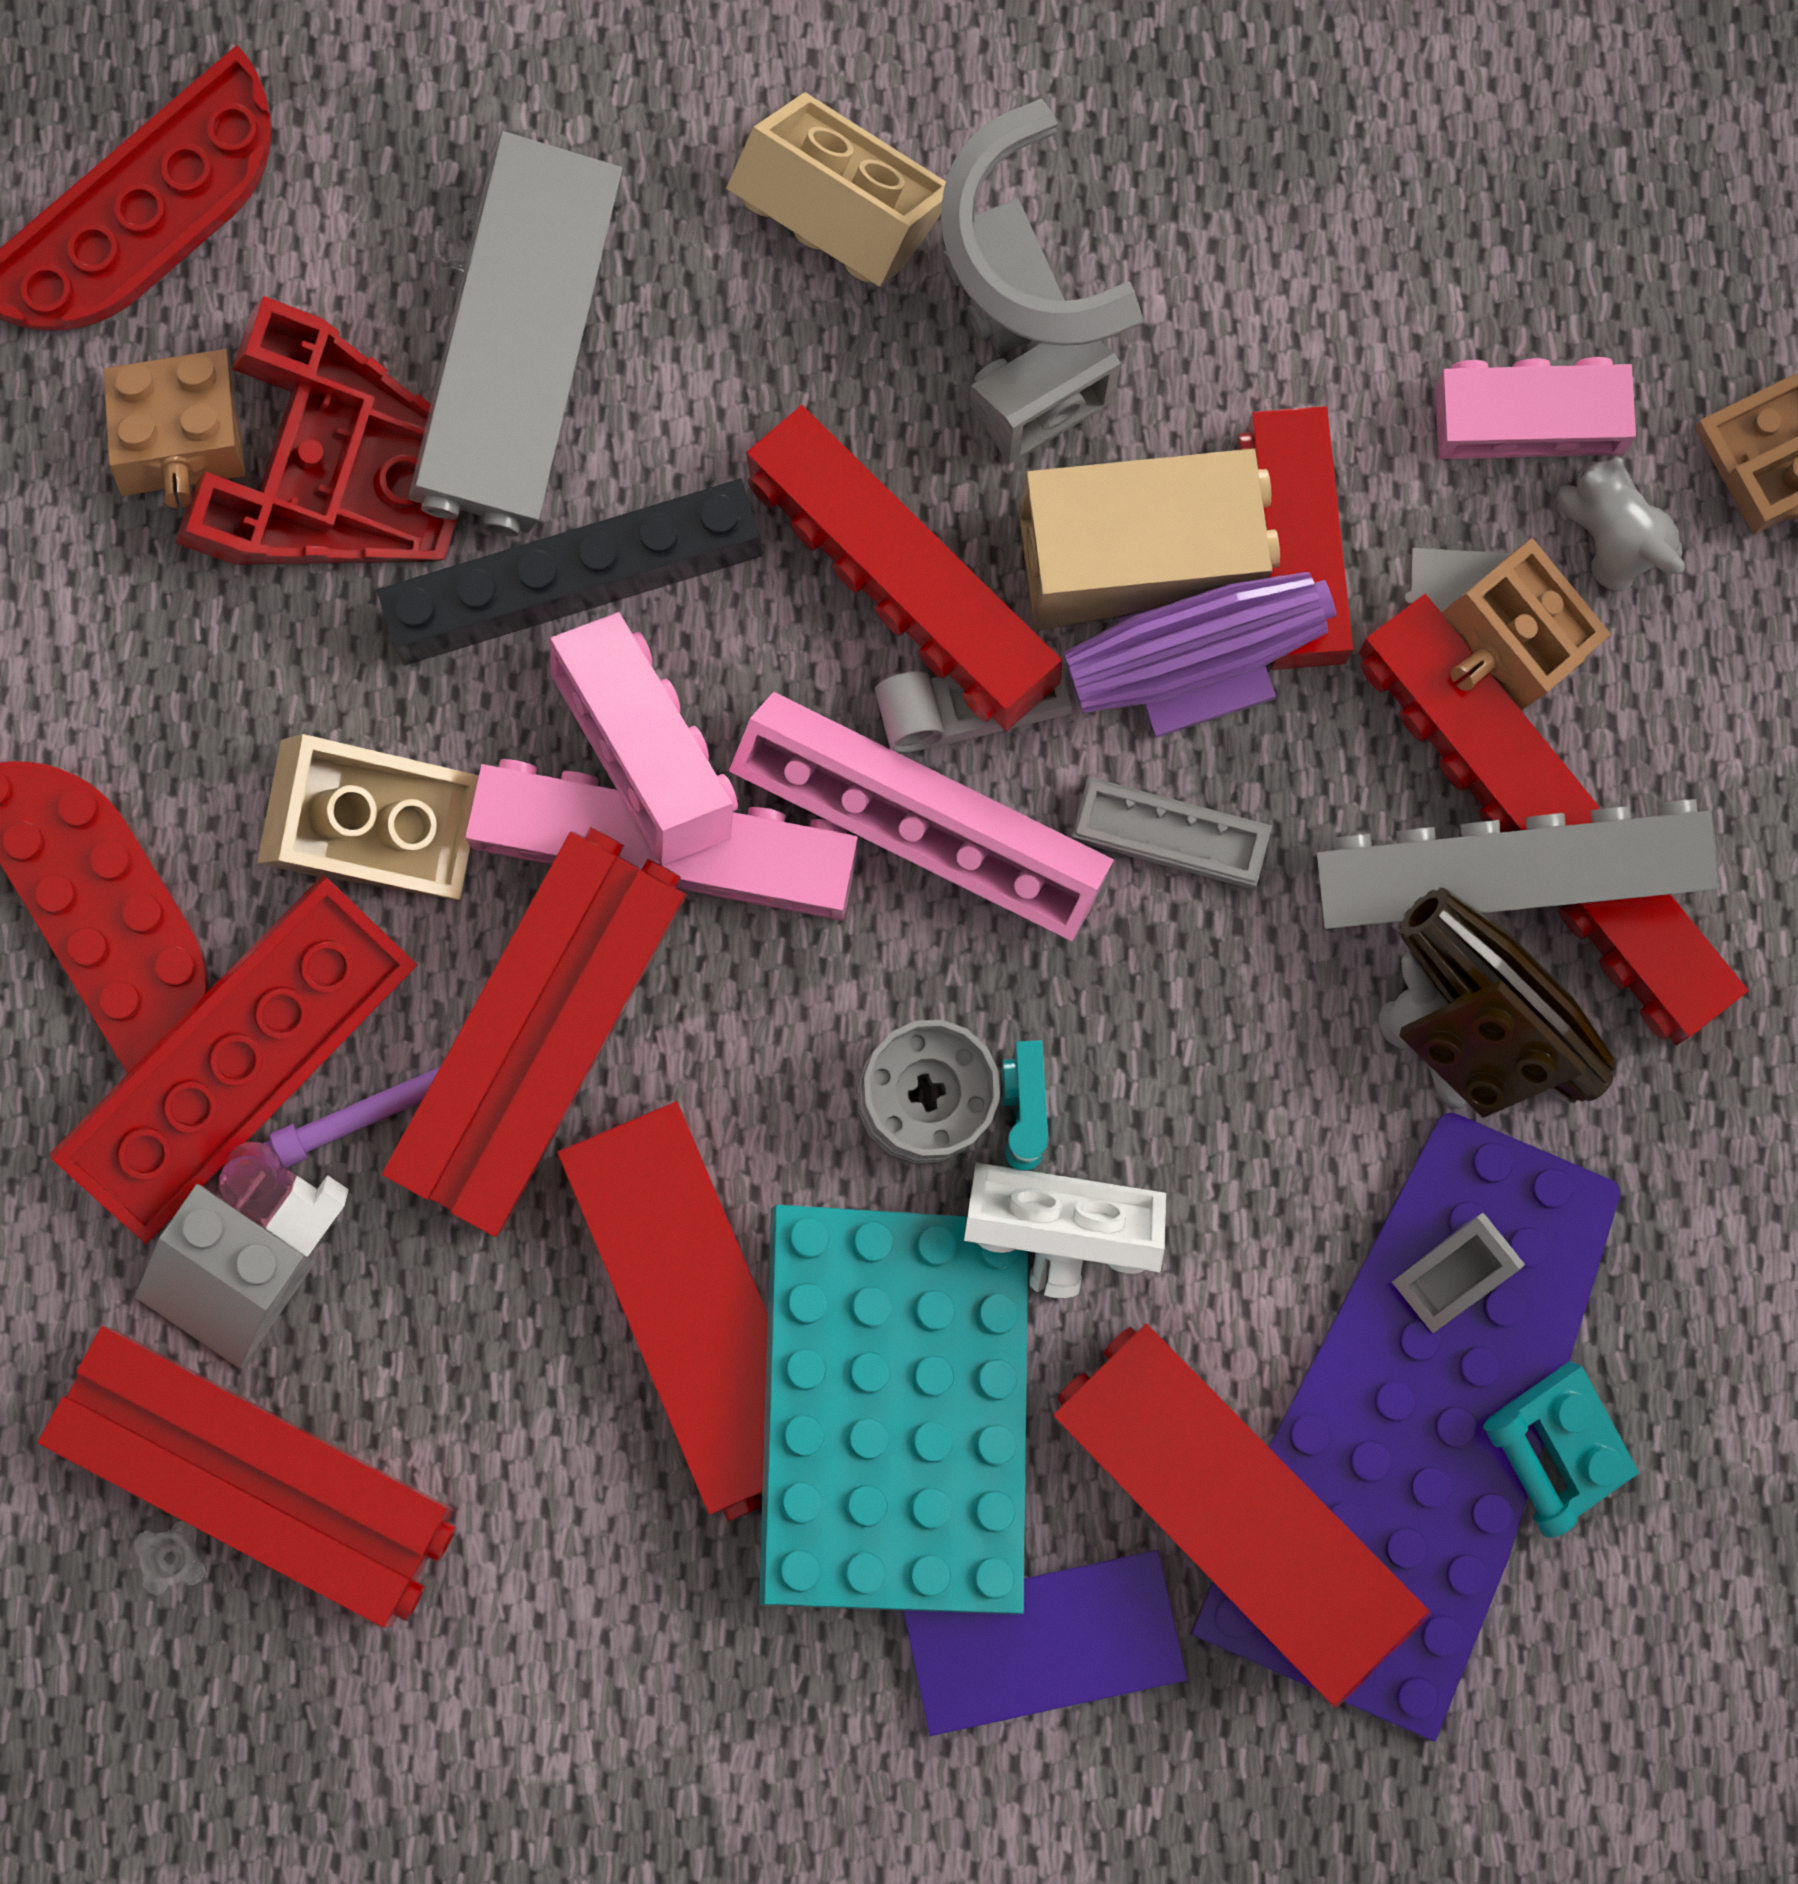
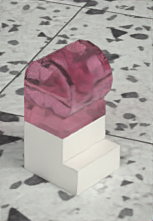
(278, 1198)

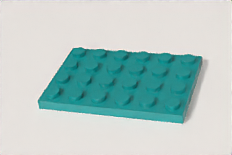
(893, 1415)

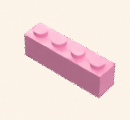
(642, 738)

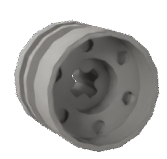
(945, 1059)

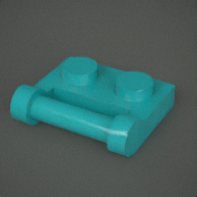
(1025, 1089)
(1576, 1437)

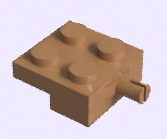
(172, 424)
(1758, 452)
(1524, 626)

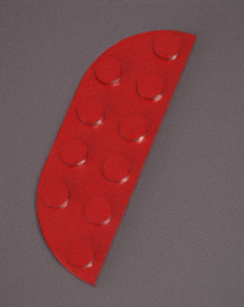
(142, 205)
(99, 906)

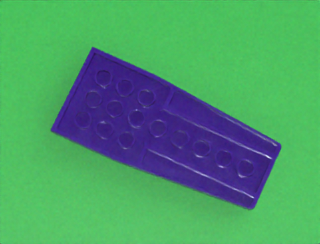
(1399, 1413)

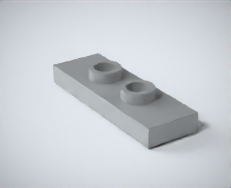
(1171, 833)

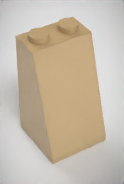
(1142, 534)

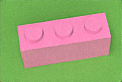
(1535, 409)

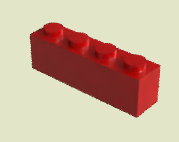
(1305, 515)

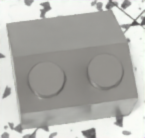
(1043, 393)
(221, 1276)

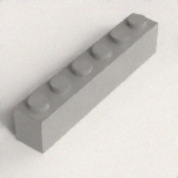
(1522, 868)

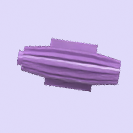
(1200, 652)

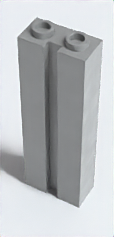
(515, 335)

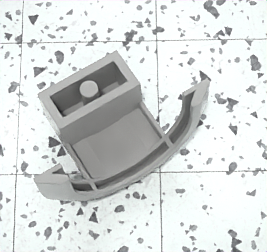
(1002, 260)

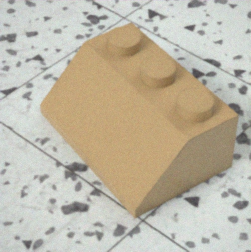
(838, 188)

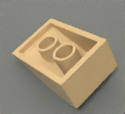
(368, 818)

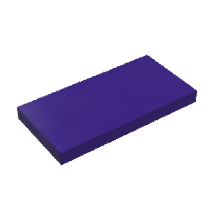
(1078, 1641)

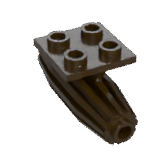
(1506, 1017)

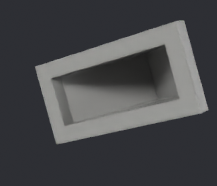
(1458, 1272)

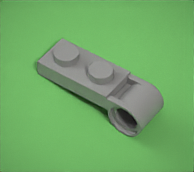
(932, 712)

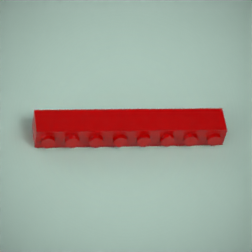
(1518, 775)

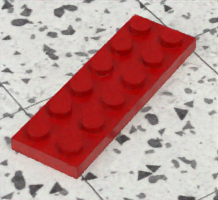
(233, 1059)

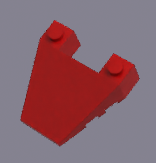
(336, 465)

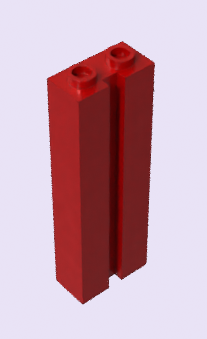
(536, 1030)
(682, 1295)
(249, 1478)
(1240, 1513)

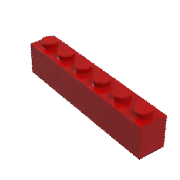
(903, 569)

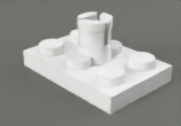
(1065, 1224)

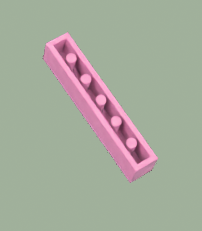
(921, 815)
(760, 864)

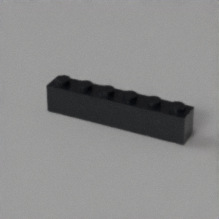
(570, 572)

